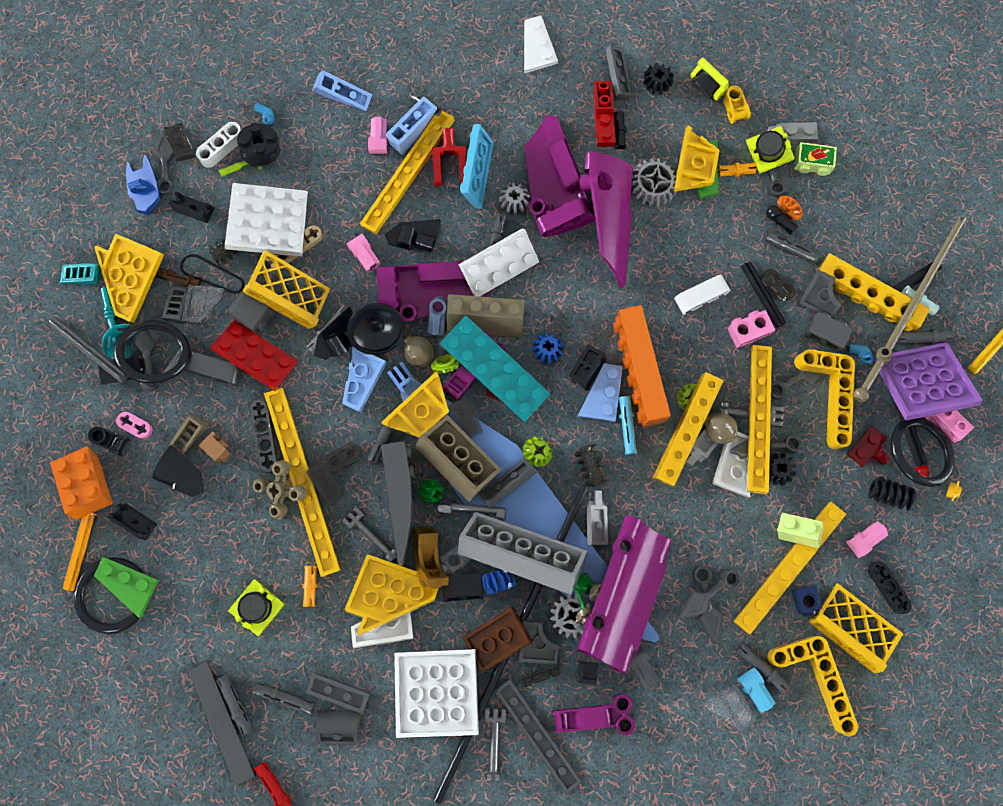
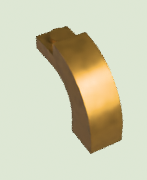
(426, 558)

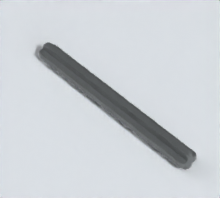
(87, 349)

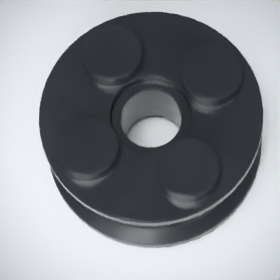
(258, 144)

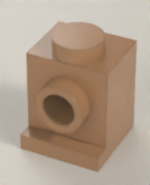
(216, 448)

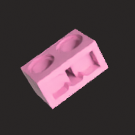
(752, 332)
(952, 424)

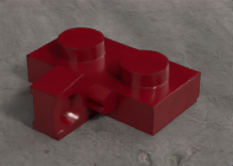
(869, 448)

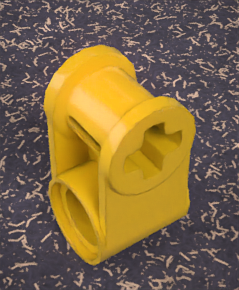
(738, 107)

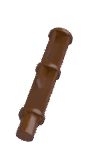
(169, 275)

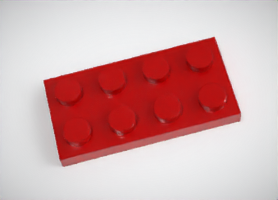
(254, 355)

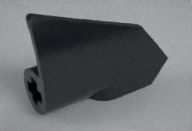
(414, 234)
(334, 338)
(178, 473)

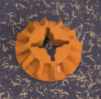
(790, 207)

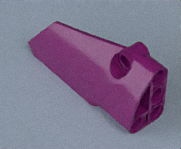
(555, 182)
(610, 188)

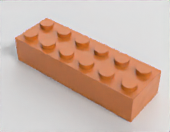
(641, 366)

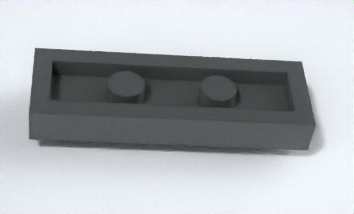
(618, 72)
(507, 483)
(338, 693)

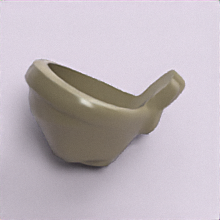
(418, 351)
(721, 428)

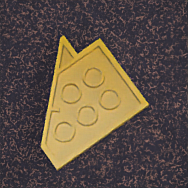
(128, 274)
(386, 593)

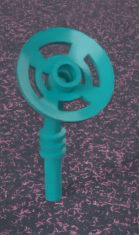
(114, 329)

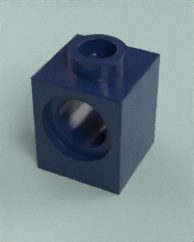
(812, 593)

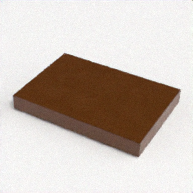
(498, 639)

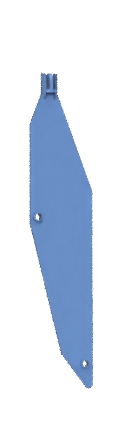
(529, 505)

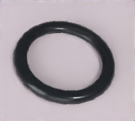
(156, 378)
(903, 465)
(80, 608)

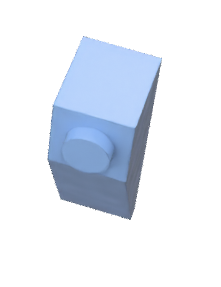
(341, 91)
(411, 125)

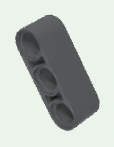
(213, 367)

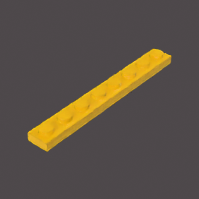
(406, 173)
(759, 420)
(785, 573)

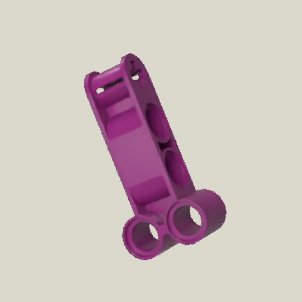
(462, 380)
(594, 717)

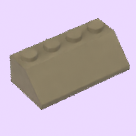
(490, 314)
(457, 458)

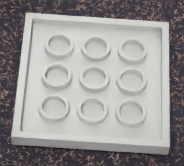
(266, 219)
(436, 693)

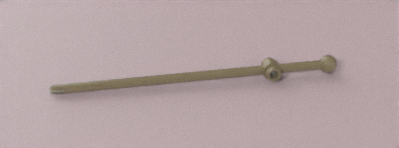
(885, 353)

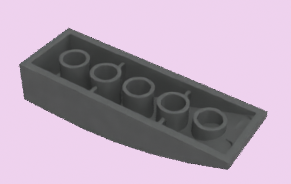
(401, 494)

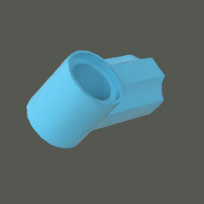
(754, 686)

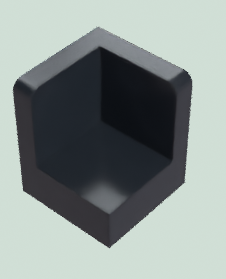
(587, 672)

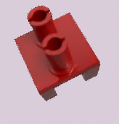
(448, 148)

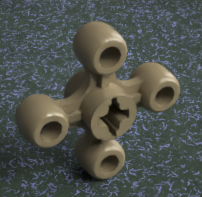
(279, 489)

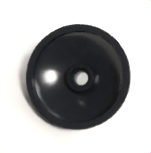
(377, 337)

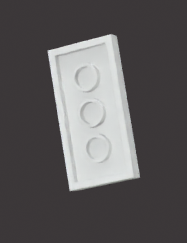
(499, 263)

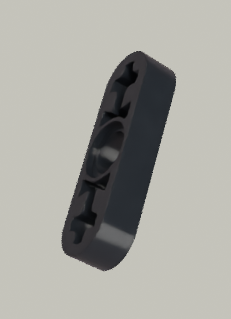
(893, 603)

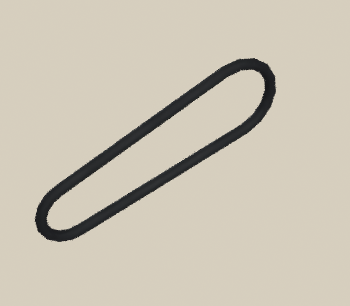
(207, 282)

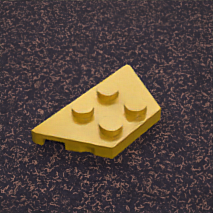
(696, 162)
(420, 410)

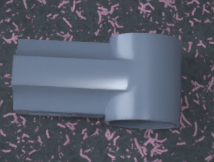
(437, 317)

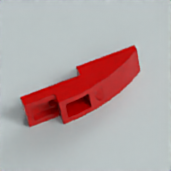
(604, 114)

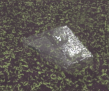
(200, 303)
(731, 707)

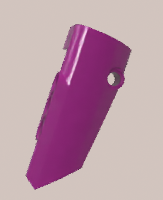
(419, 284)

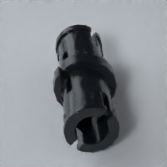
(620, 130)

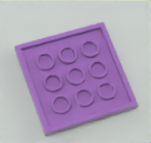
(928, 382)

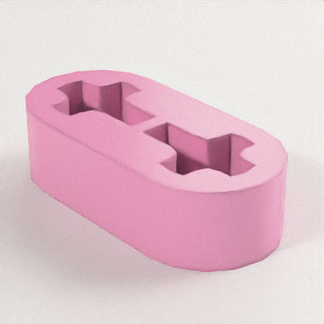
(132, 429)

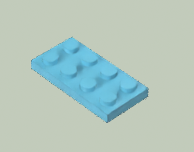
(477, 166)

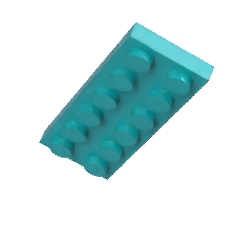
(494, 368)

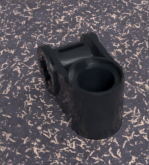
(111, 441)

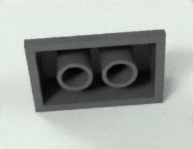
(252, 312)

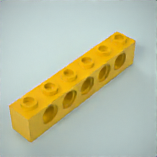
(879, 290)
(688, 429)

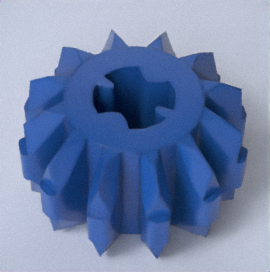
(542, 352)
(498, 581)

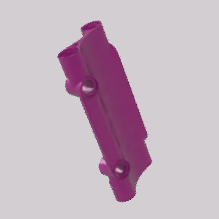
(626, 595)

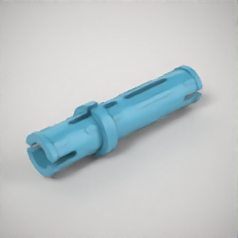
(628, 425)

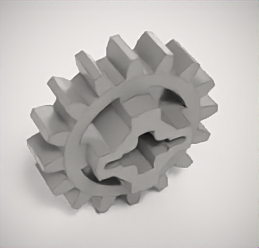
(566, 607)

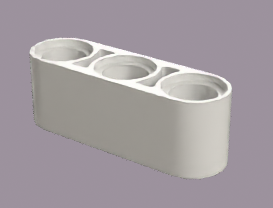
(210, 147)
(702, 293)

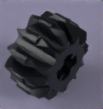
(651, 78)
(786, 472)

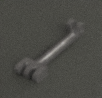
(723, 408)
(448, 506)
(356, 520)
(493, 773)

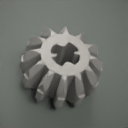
(507, 198)

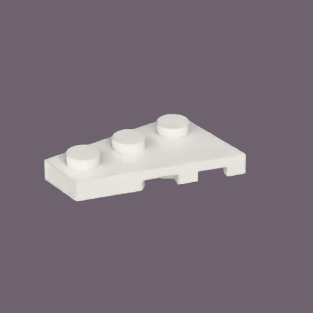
(537, 46)
(732, 469)
(393, 631)

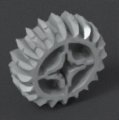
(647, 181)

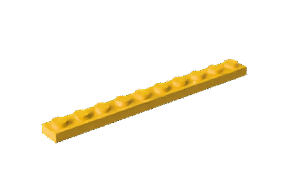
(310, 506)

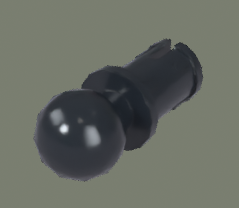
(774, 212)

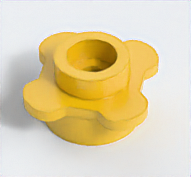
(954, 490)

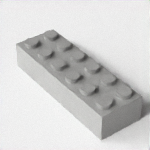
(522, 552)

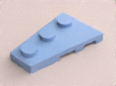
(362, 378)
(604, 395)

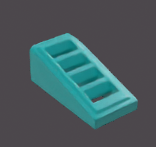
(93, 278)

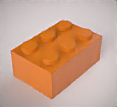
(81, 483)

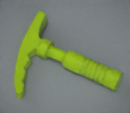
(234, 167)

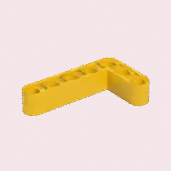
(836, 392)
(822, 676)

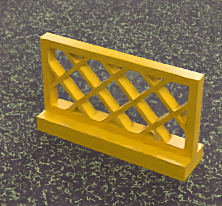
(283, 305)
(845, 640)

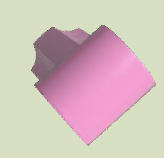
(378, 141)
(362, 250)
(865, 540)

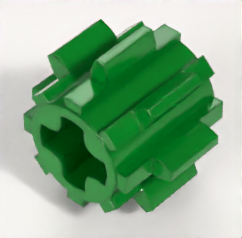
(430, 491)

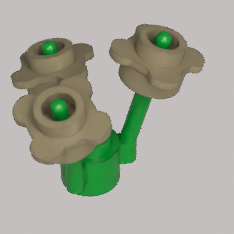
(586, 586)

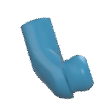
(267, 114)
(862, 351)

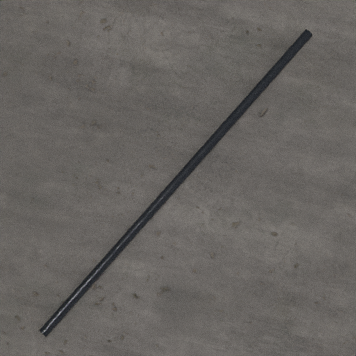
(500, 667)

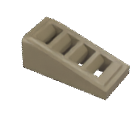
(198, 432)

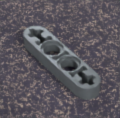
(262, 436)

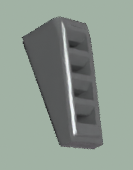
(176, 318)

